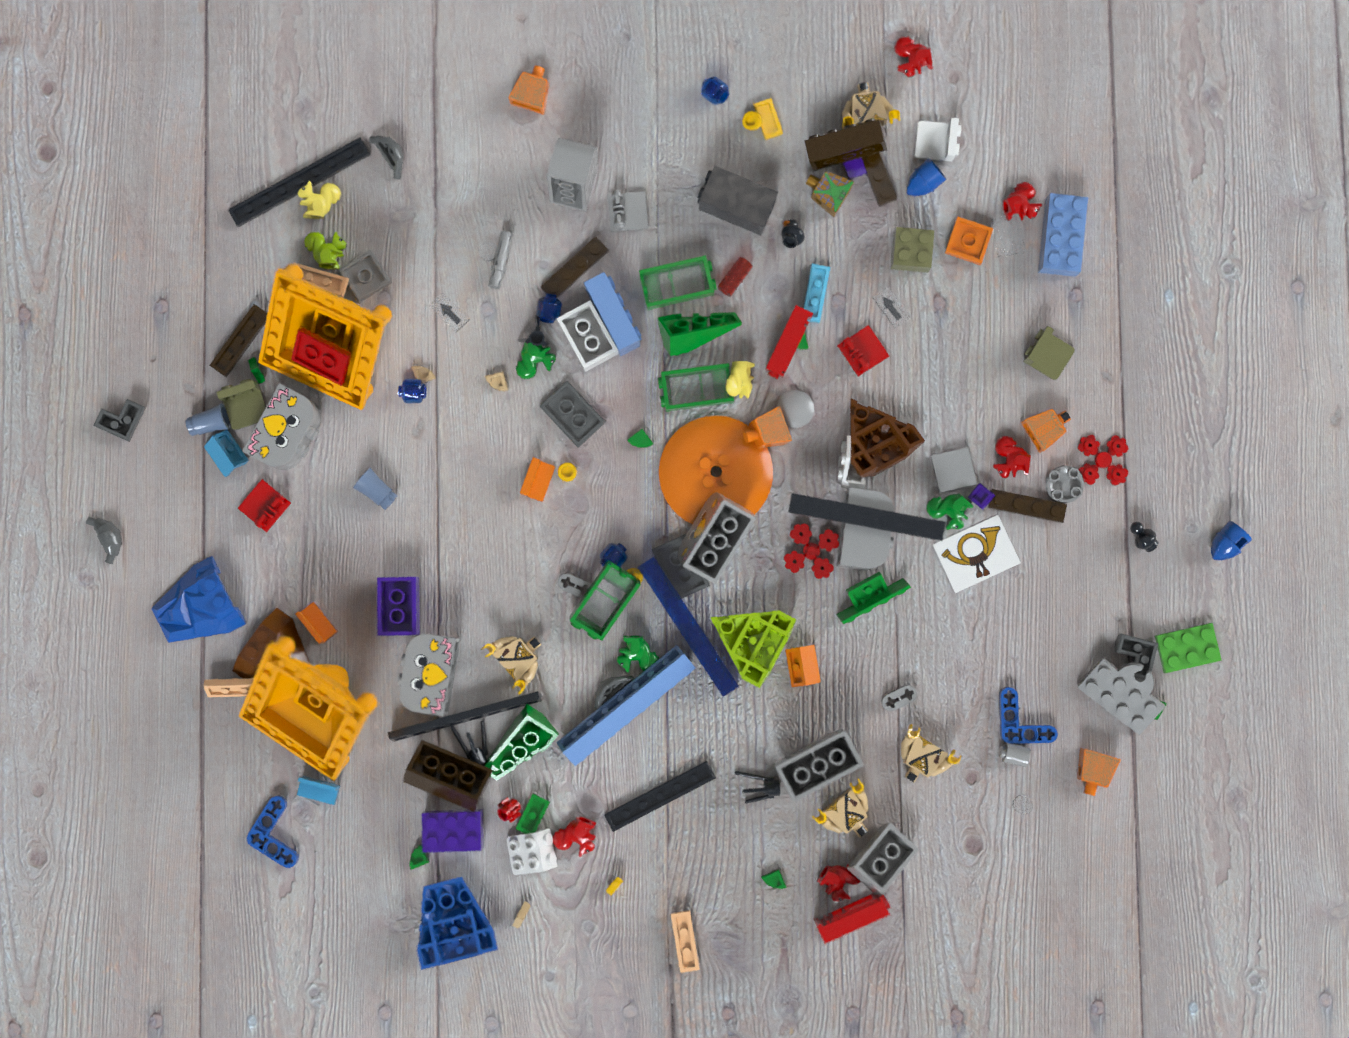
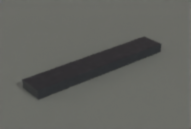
(659, 796)

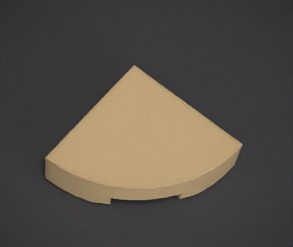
(423, 374)
(497, 381)
(521, 915)

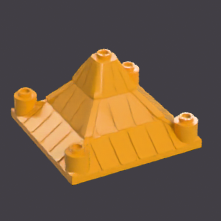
(336, 319)
(306, 708)

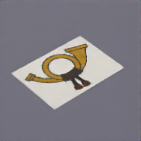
(976, 553)

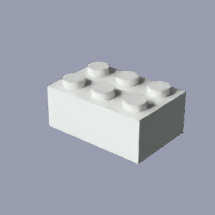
(587, 336)

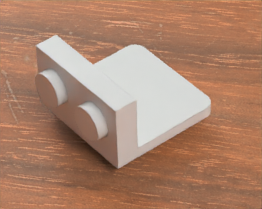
(937, 140)
(847, 473)
(531, 852)

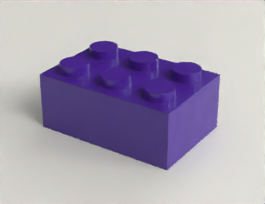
(398, 606)
(452, 831)

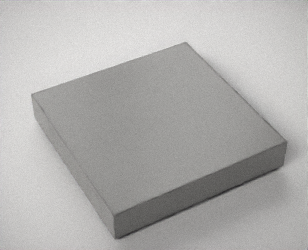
(365, 276)
(953, 470)

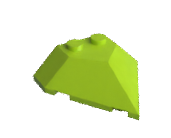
(755, 641)

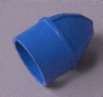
(925, 179)
(1229, 541)

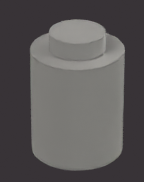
(1015, 754)

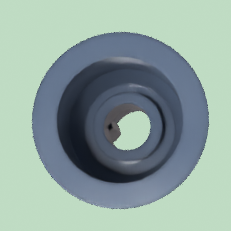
(208, 421)
(375, 489)

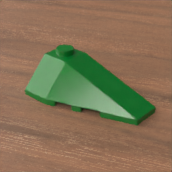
(688, 333)
(523, 739)

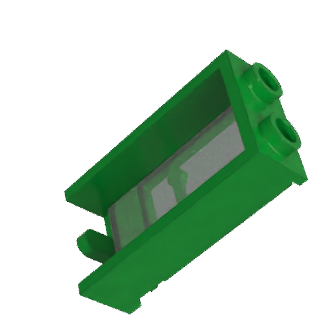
(677, 282)
(695, 387)
(604, 601)

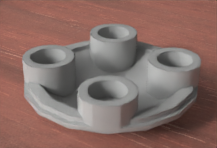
(796, 408)
(1064, 484)

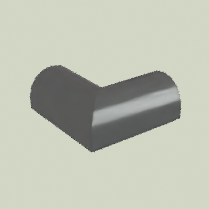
(124, 424)
(1142, 651)

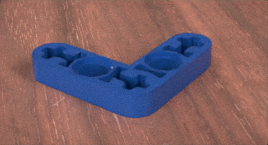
(1014, 725)
(265, 832)

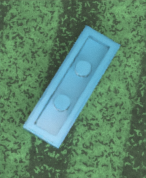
(816, 291)

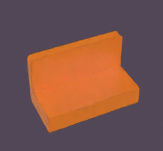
(537, 479)
(316, 623)
(803, 666)

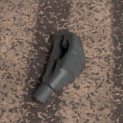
(391, 152)
(108, 536)
(609, 688)

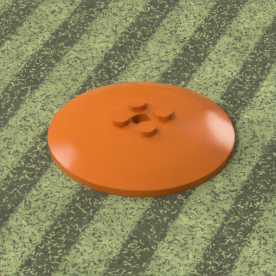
(711, 443)

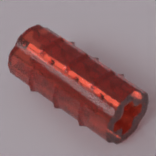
(735, 276)

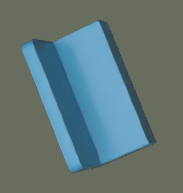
(225, 452)
(318, 790)

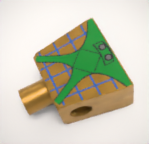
(829, 191)

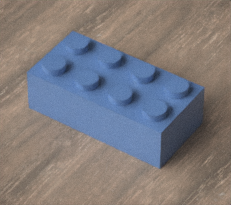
(1063, 234)
(611, 312)

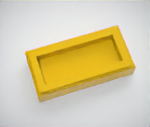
(770, 122)

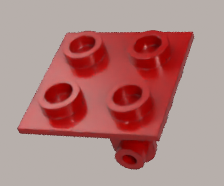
(863, 350)
(264, 505)

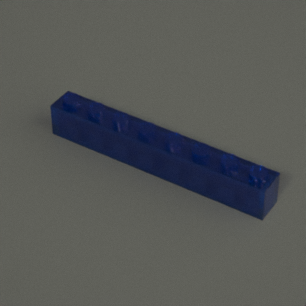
(688, 626)

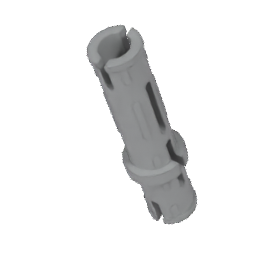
(498, 267)

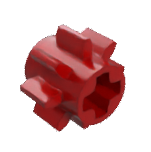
(509, 809)

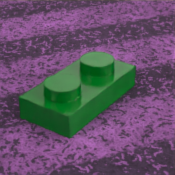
(533, 814)

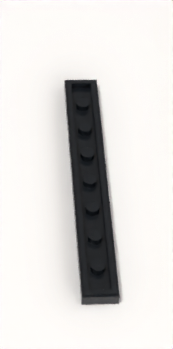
(289, 187)
(866, 517)
(465, 716)

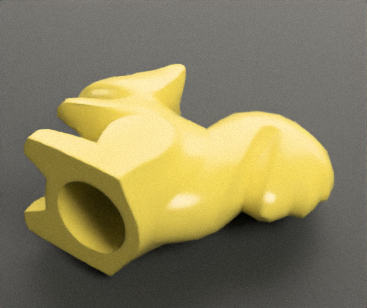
(318, 204)
(740, 379)

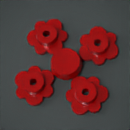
(1103, 459)
(811, 551)

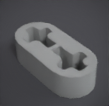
(572, 590)
(896, 694)

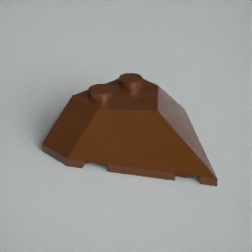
(879, 440)
(273, 627)

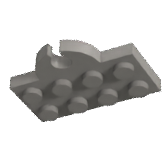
(1123, 693)

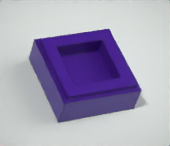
(854, 168)
(981, 496)

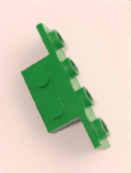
(870, 594)

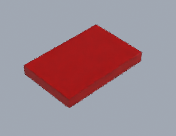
(321, 356)

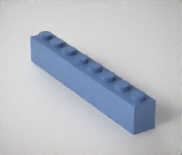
(625, 705)

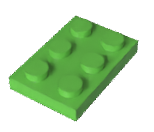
(1188, 648)

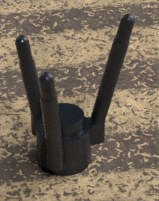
(535, 336)
(475, 754)
(771, 788)

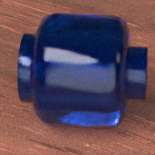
(715, 90)
(548, 308)
(412, 391)
(614, 553)

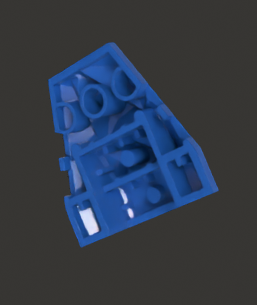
(197, 605)
(452, 925)

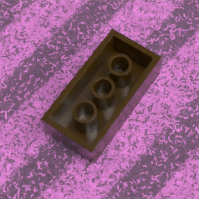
(846, 144)
(447, 775)

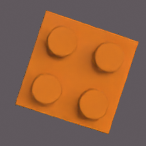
(968, 240)

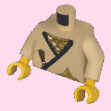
(867, 106)
(516, 658)
(924, 756)
(846, 812)

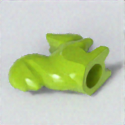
(325, 253)

